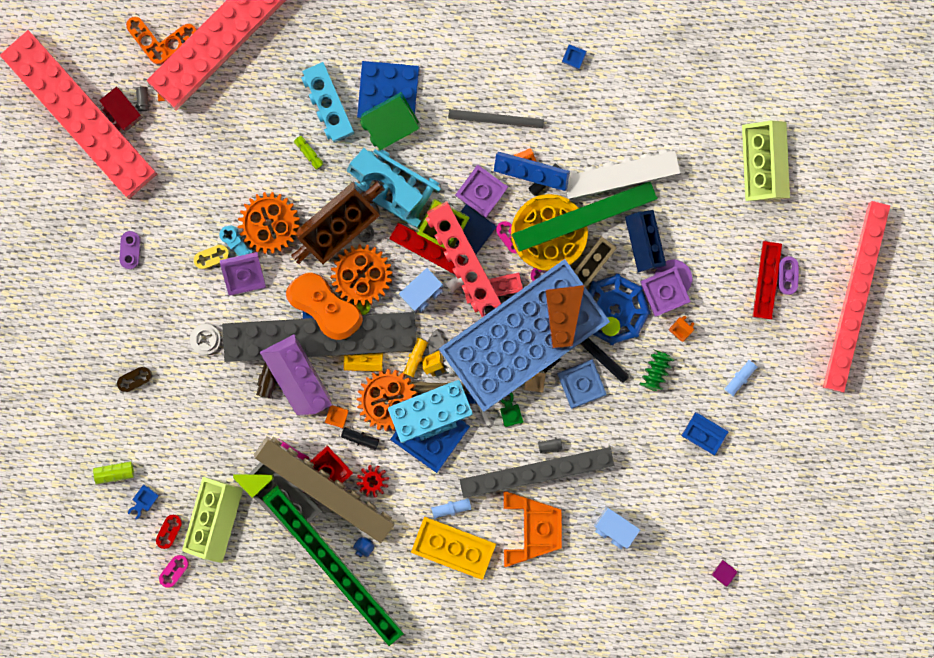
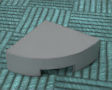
(435, 341)

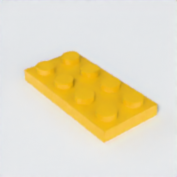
(453, 548)

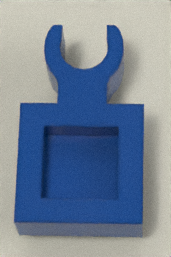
(145, 499)

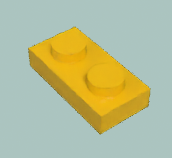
(363, 362)

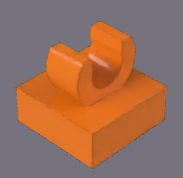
(681, 328)

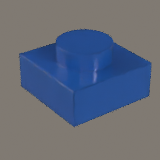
(574, 56)

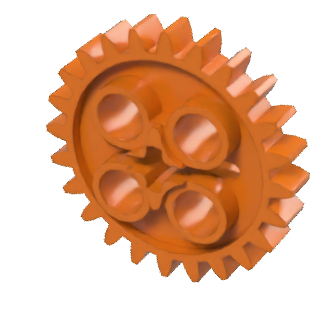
(284, 216)
(348, 264)
(384, 383)

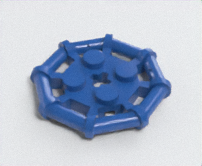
(625, 304)

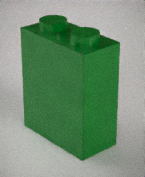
(389, 121)

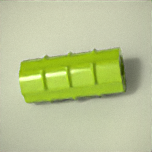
(113, 472)

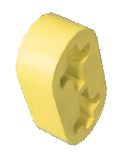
(209, 252)

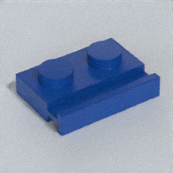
(704, 433)

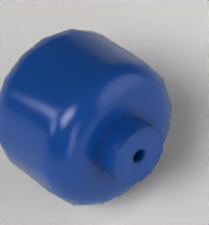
(363, 547)

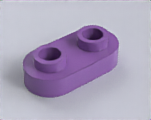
(129, 250)
(788, 275)

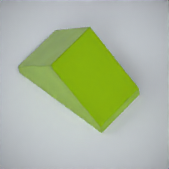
(253, 483)

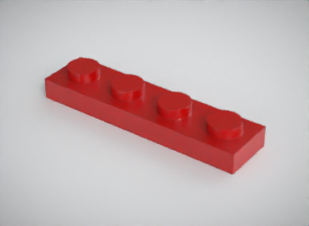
(423, 247)
(767, 280)

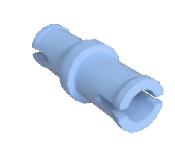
(741, 378)
(451, 508)

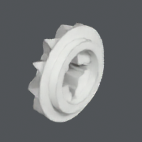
(195, 339)

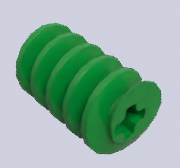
(657, 371)

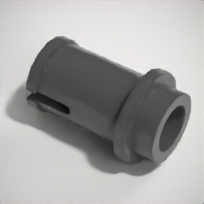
(142, 99)
(550, 445)

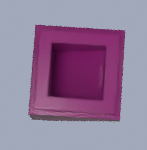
(724, 573)

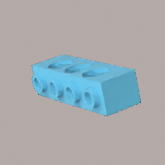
(316, 74)

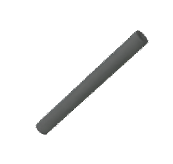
(495, 118)

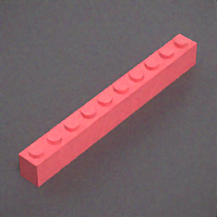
(856, 296)

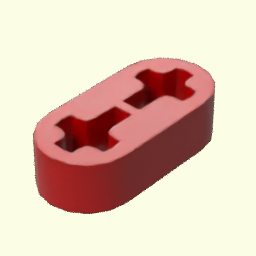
(173, 533)

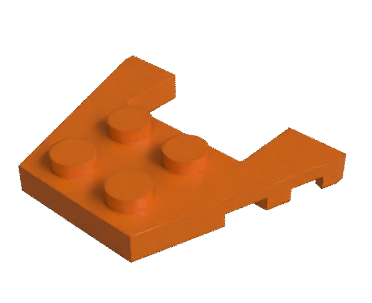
(541, 529)

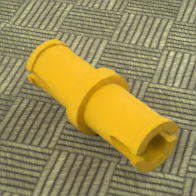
(415, 357)

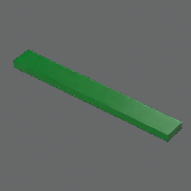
(584, 216)

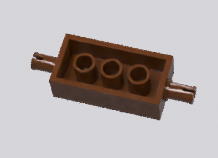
(338, 222)

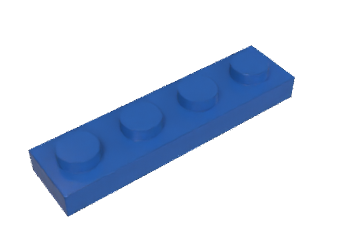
(531, 171)

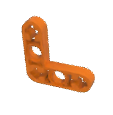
(163, 45)

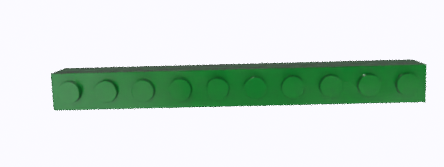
(333, 565)

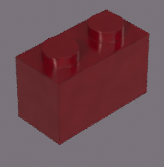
(121, 109)

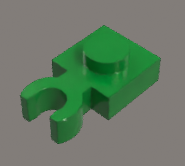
(511, 413)

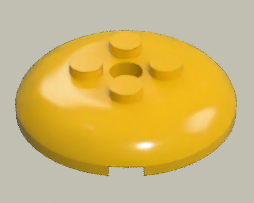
(556, 250)

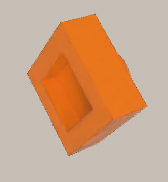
(336, 416)

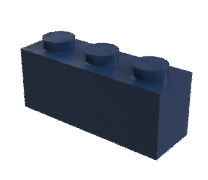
(645, 240)

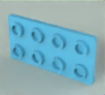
(430, 412)

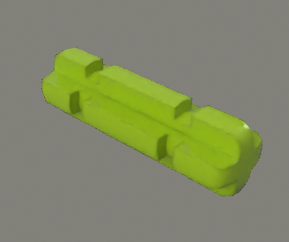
(308, 152)

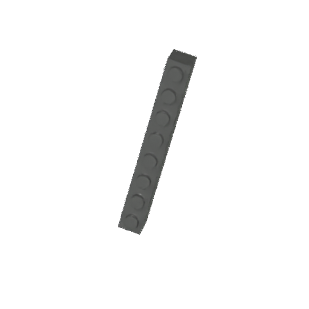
(536, 472)

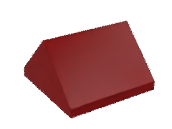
(332, 464)

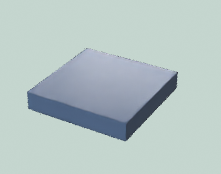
(581, 384)

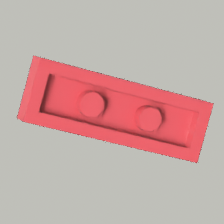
(502, 286)

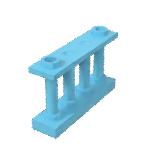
(380, 200)

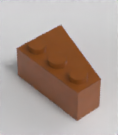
(563, 313)

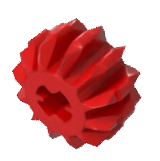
(366, 483)

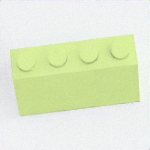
(766, 161)
(212, 520)

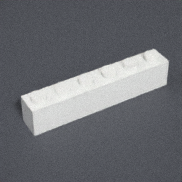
(622, 175)

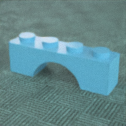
(368, 167)

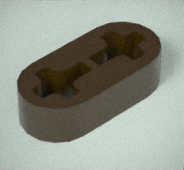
(137, 383)

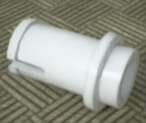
(455, 283)

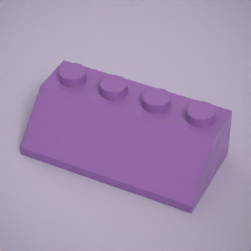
(296, 377)

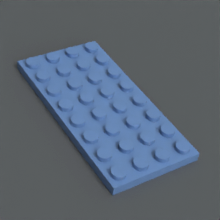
(516, 339)

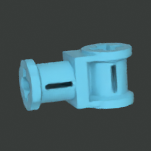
(235, 243)

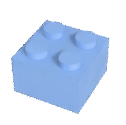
(421, 291)
(617, 528)

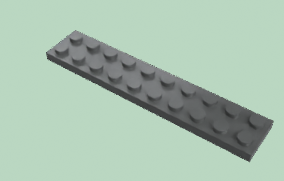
(376, 335)

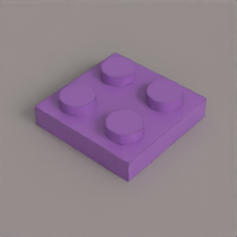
(481, 191)
(242, 273)
(665, 291)

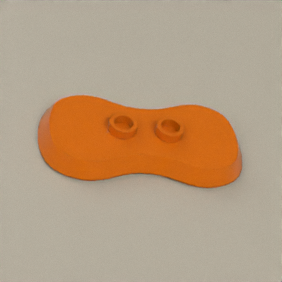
(334, 316)

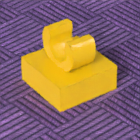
(433, 363)

